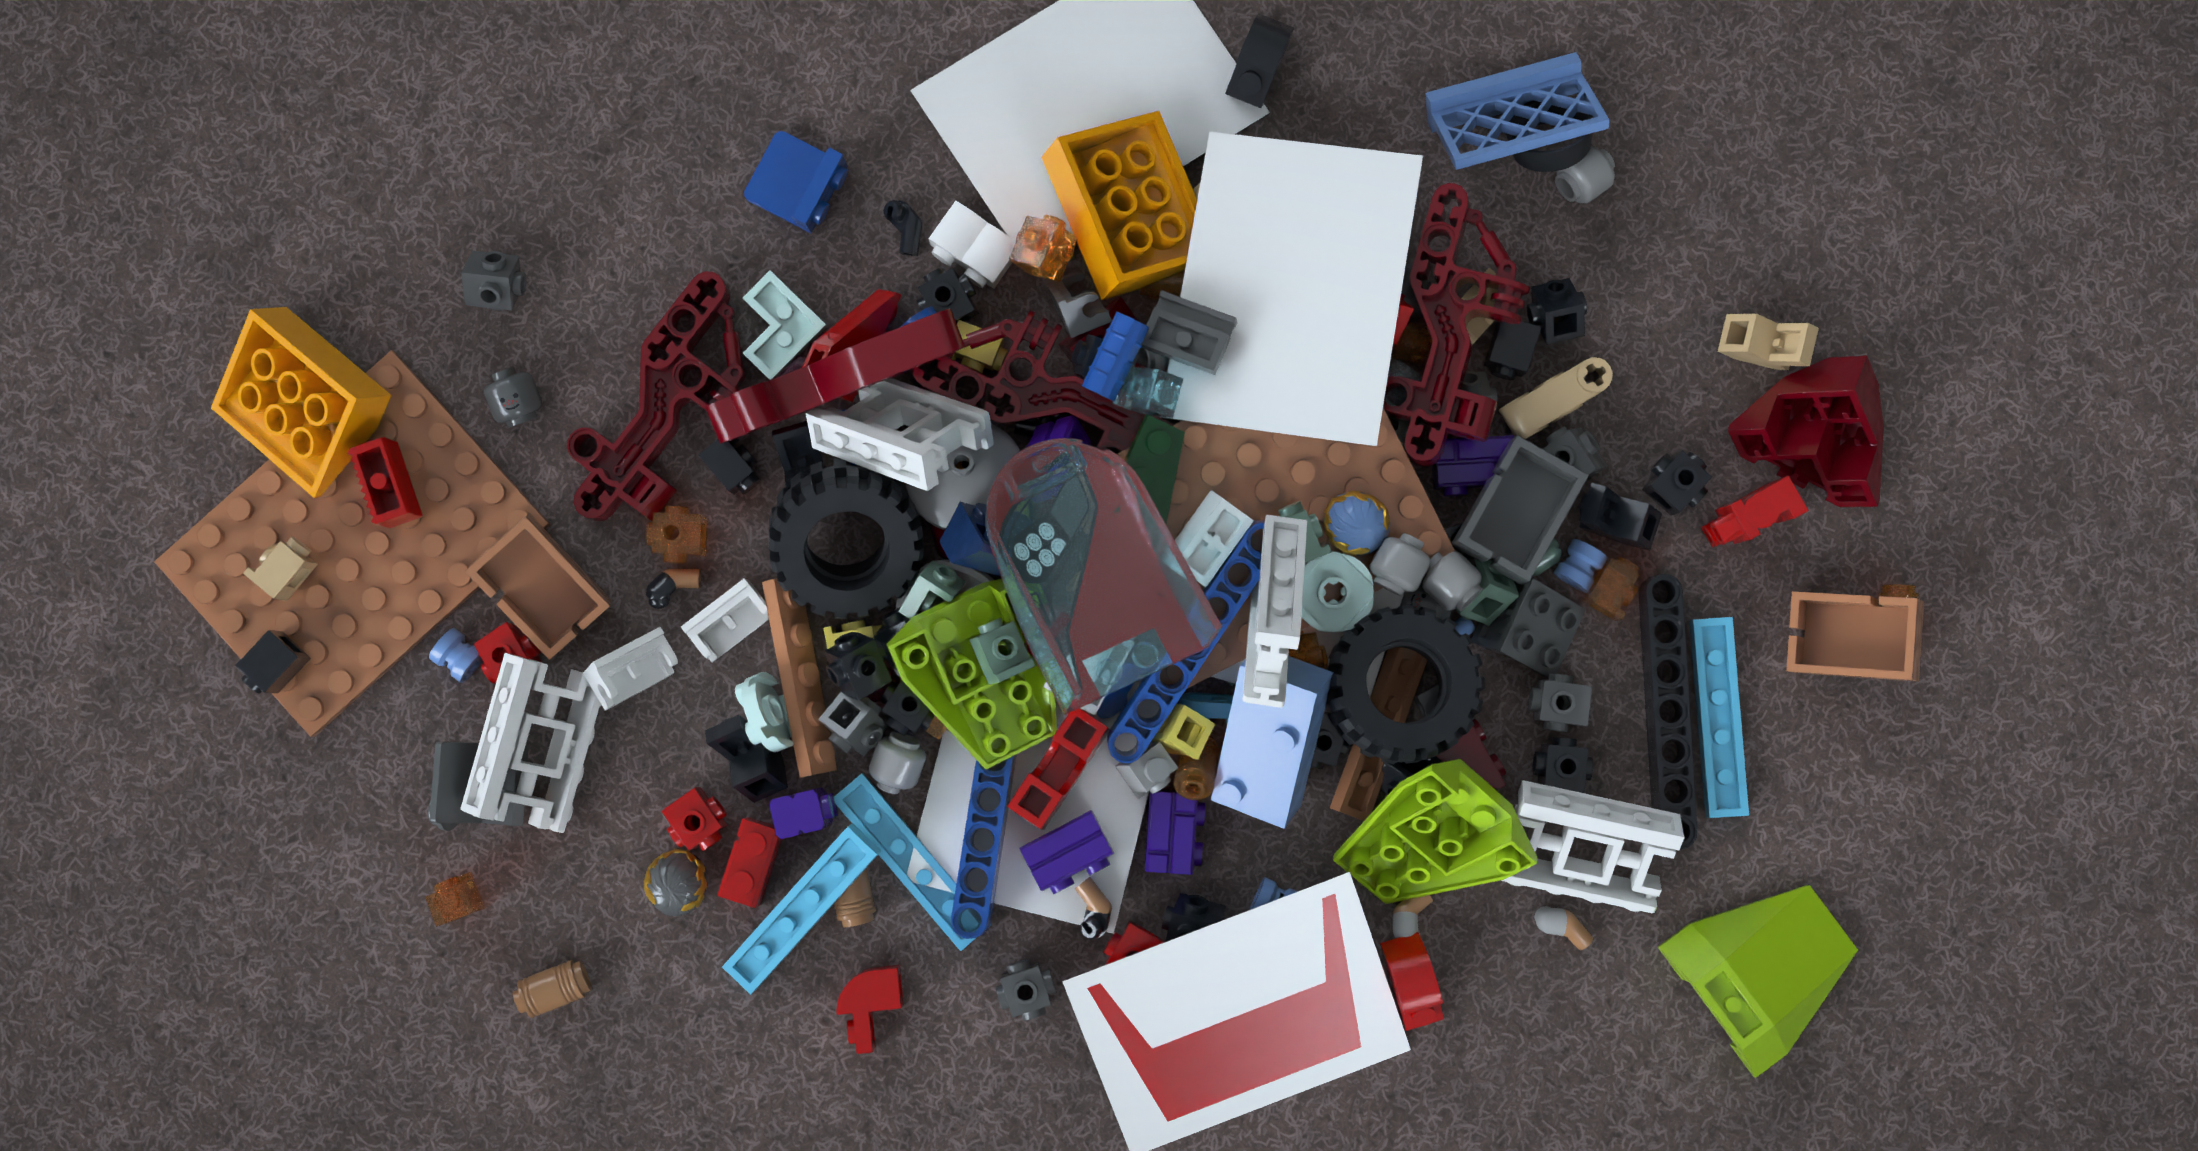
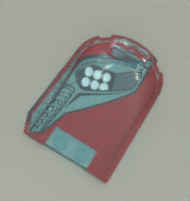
(1092, 571)

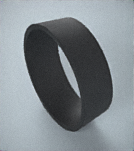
(1552, 159)

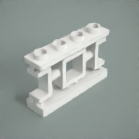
(870, 439)
(1275, 611)
(506, 737)
(1602, 822)

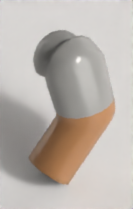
(1406, 915)
(1563, 923)

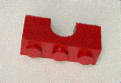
(1059, 768)

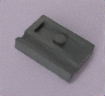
(1188, 332)

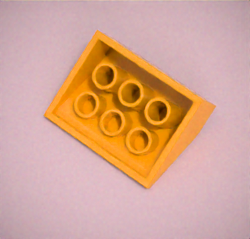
(1125, 201)
(298, 398)

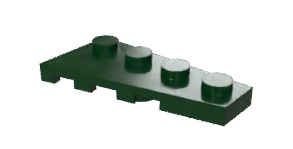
(1156, 460)

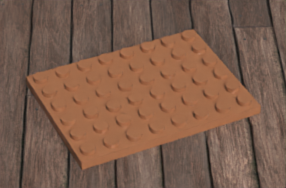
(1272, 470)
(372, 584)

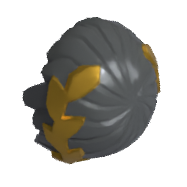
(676, 882)

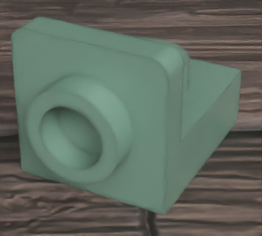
(933, 582)

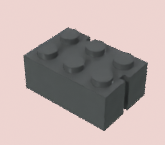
(1519, 510)

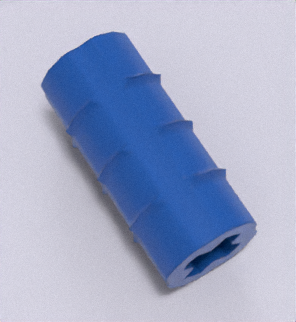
(1115, 356)

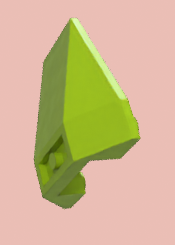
(946, 676)
(1437, 836)
(1763, 969)

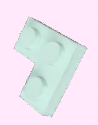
(790, 329)

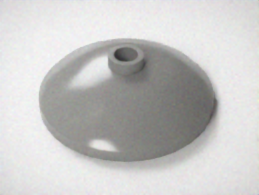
(965, 485)

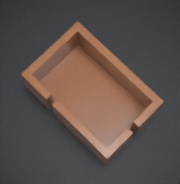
(540, 586)
(1856, 636)

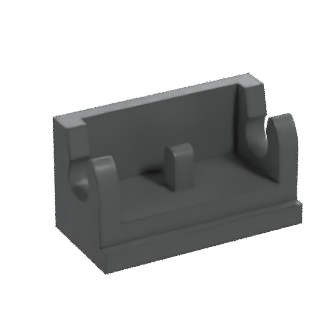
(1077, 311)

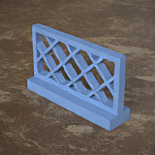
(1505, 94)

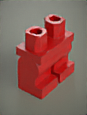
(1743, 518)

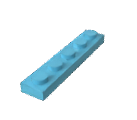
(1719, 717)
(890, 833)
(801, 908)

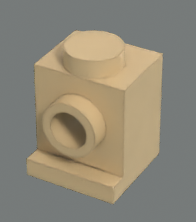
(282, 568)

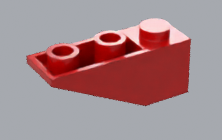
(859, 325)

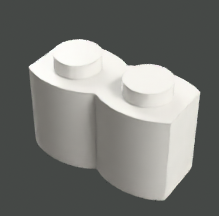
(972, 244)

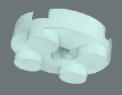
(1356, 592)
(765, 712)

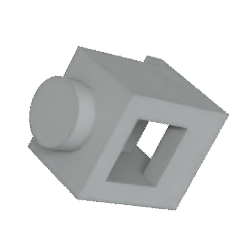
(1148, 772)

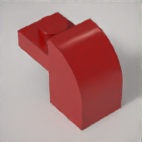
(1413, 981)
(868, 992)

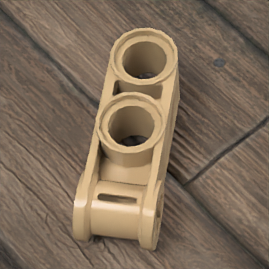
(1555, 398)

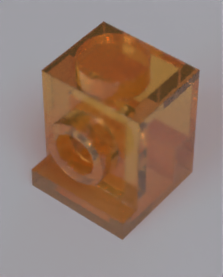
(1612, 588)
(454, 899)

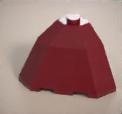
(1820, 427)

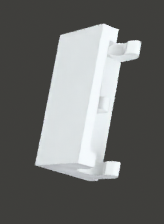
(1211, 536)
(727, 620)
(631, 668)

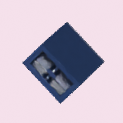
(967, 540)

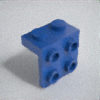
(796, 181)

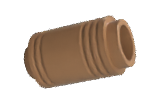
(856, 903)
(552, 988)

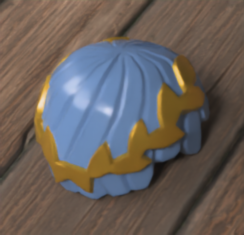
(1356, 523)

